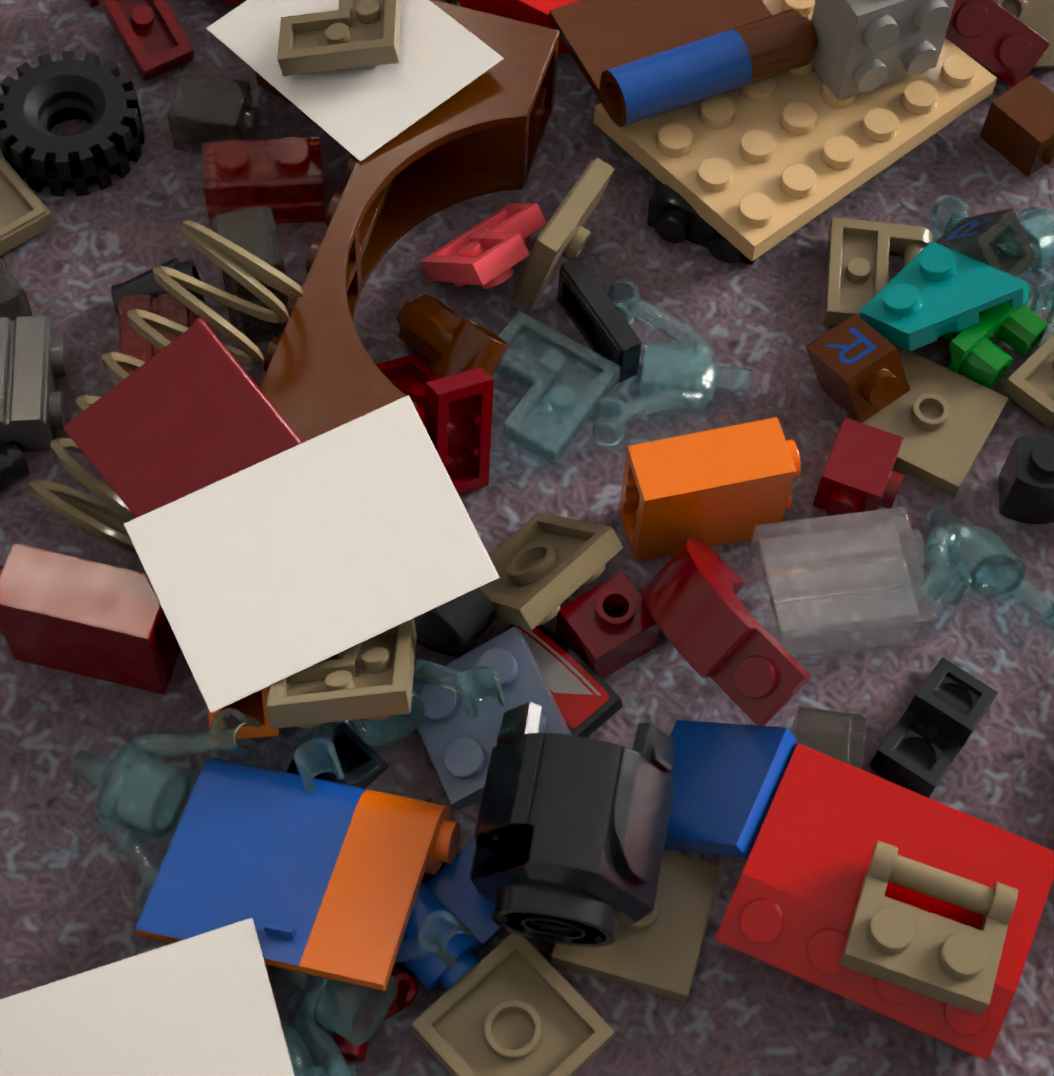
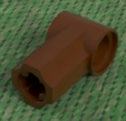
(447, 339)

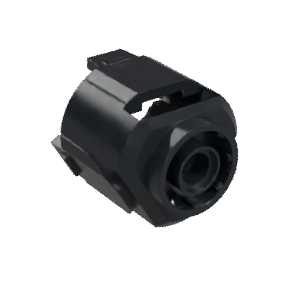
(572, 830)

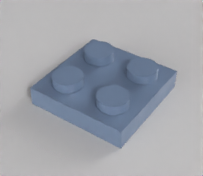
(464, 745)

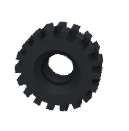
(66, 92)

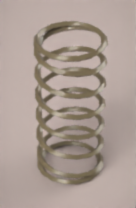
(108, 515)

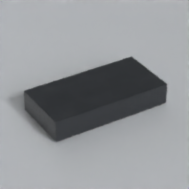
(598, 317)

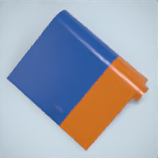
(315, 870)

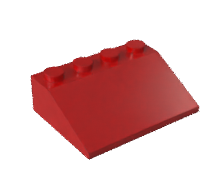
(809, 871)

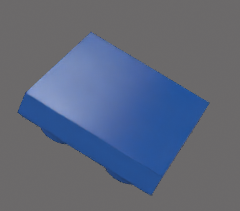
(724, 784)

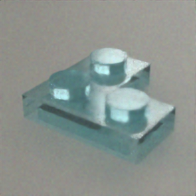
(562, 384)

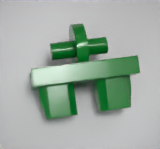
(975, 348)

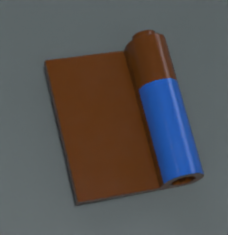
(678, 52)

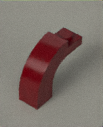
(714, 632)

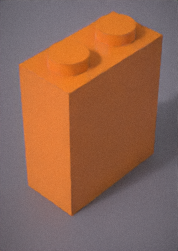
(706, 486)

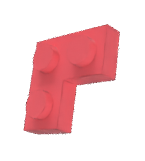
(488, 249)

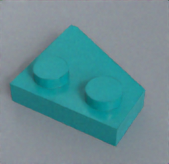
(938, 296)

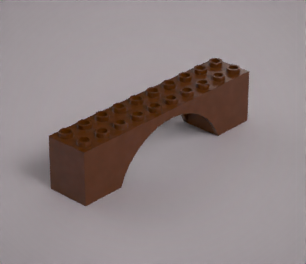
(458, 151)

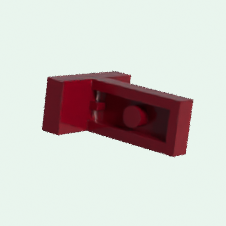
(148, 34)
(995, 39)
(454, 413)

